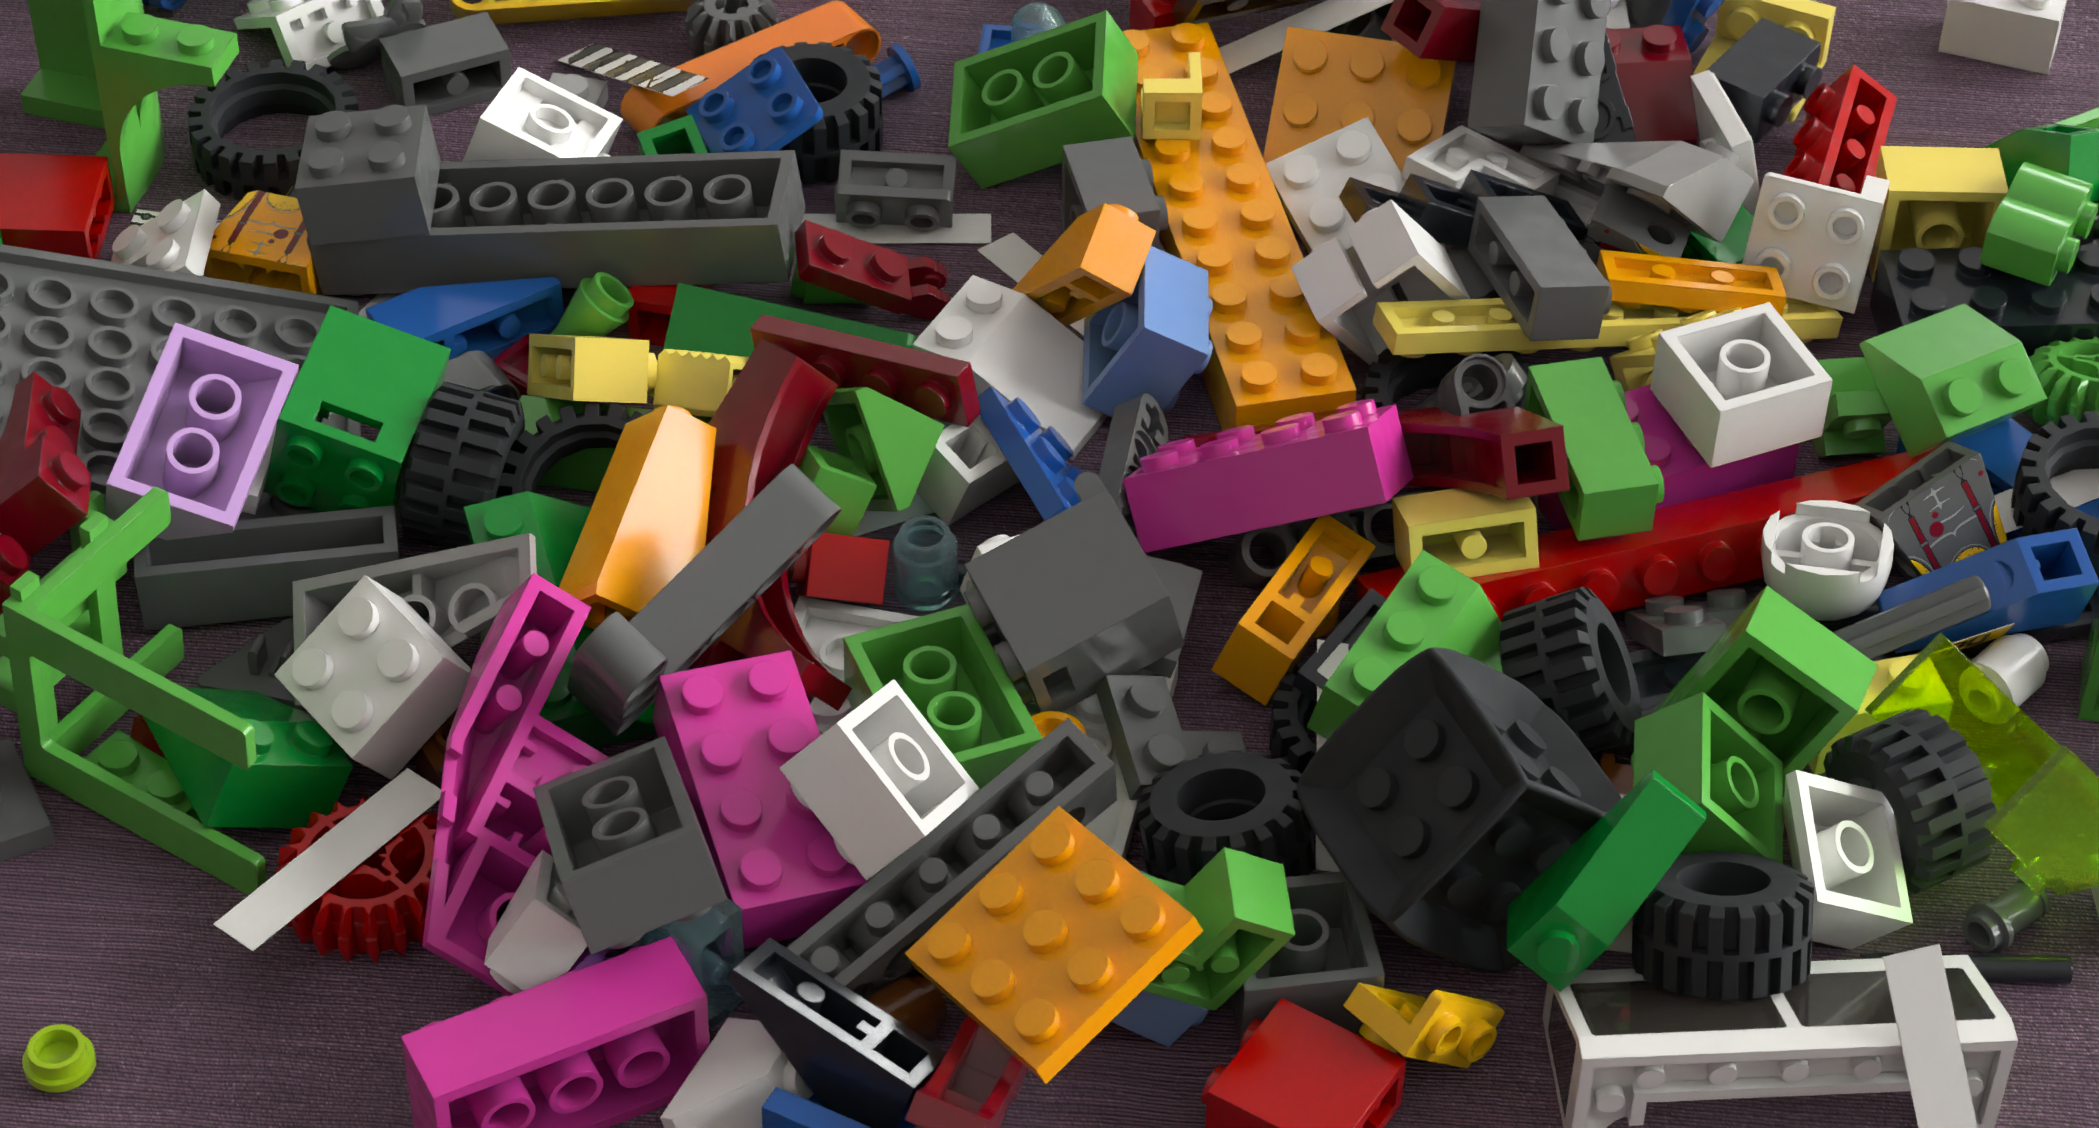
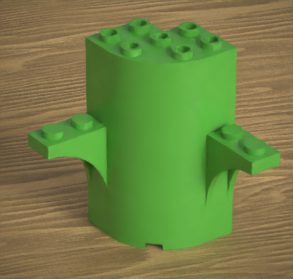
(105, 71)

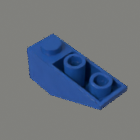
(2029, 581)

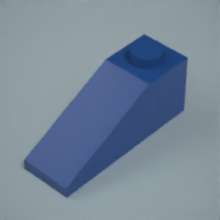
(475, 314)

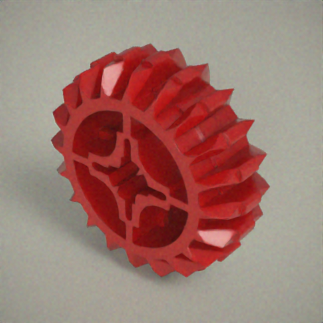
(376, 902)

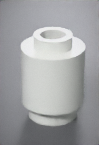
(2014, 665)

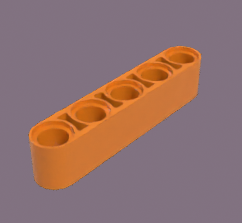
(826, 23)

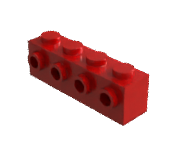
(1842, 132)

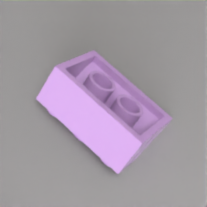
(201, 432)

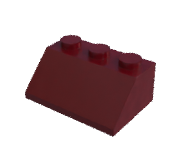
(1656, 81)

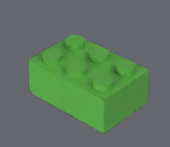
(1042, 93)
(1781, 679)
(952, 681)

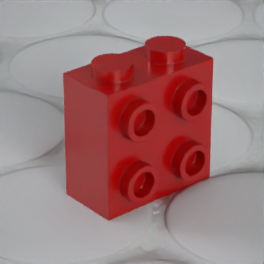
(55, 202)
(1304, 1075)

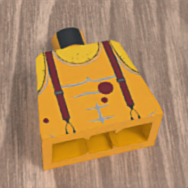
(264, 244)

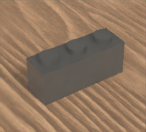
(1539, 268)

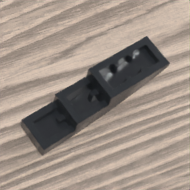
(1446, 210)

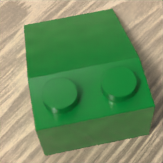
(294, 772)

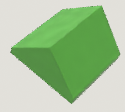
(887, 440)

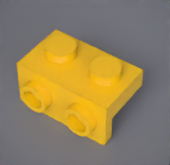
(1435, 1029)

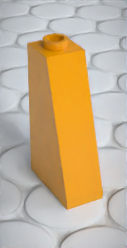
(645, 514)

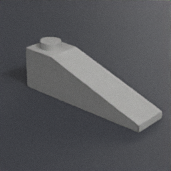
(1672, 176)
(450, 589)

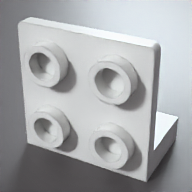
(307, 27)
(1816, 237)

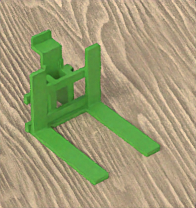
(73, 629)

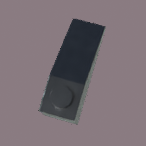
(835, 1039)

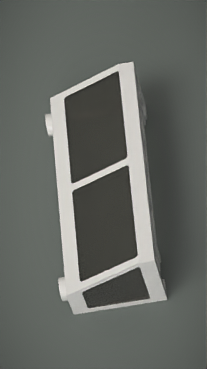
(1634, 1043)

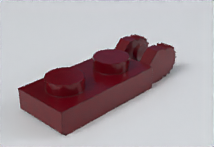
(870, 272)

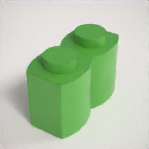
(2039, 224)

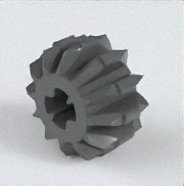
(722, 22)

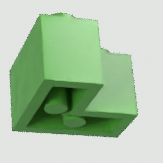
(1244, 923)

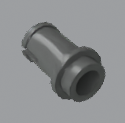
(1994, 923)

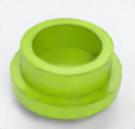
(58, 1059)

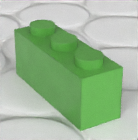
(1606, 458)

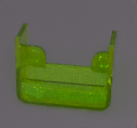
(2039, 789)

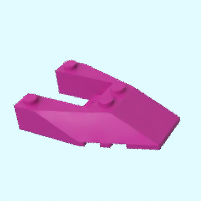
(492, 762)

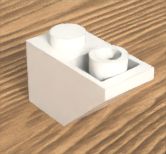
(964, 471)

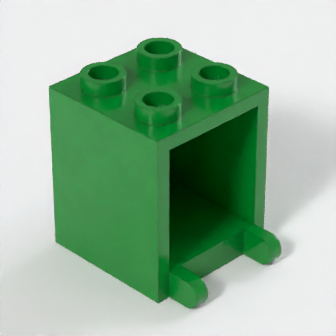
(366, 376)

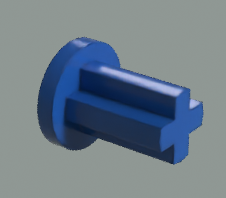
(897, 71)

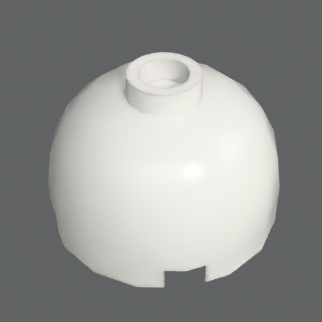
(1827, 558)

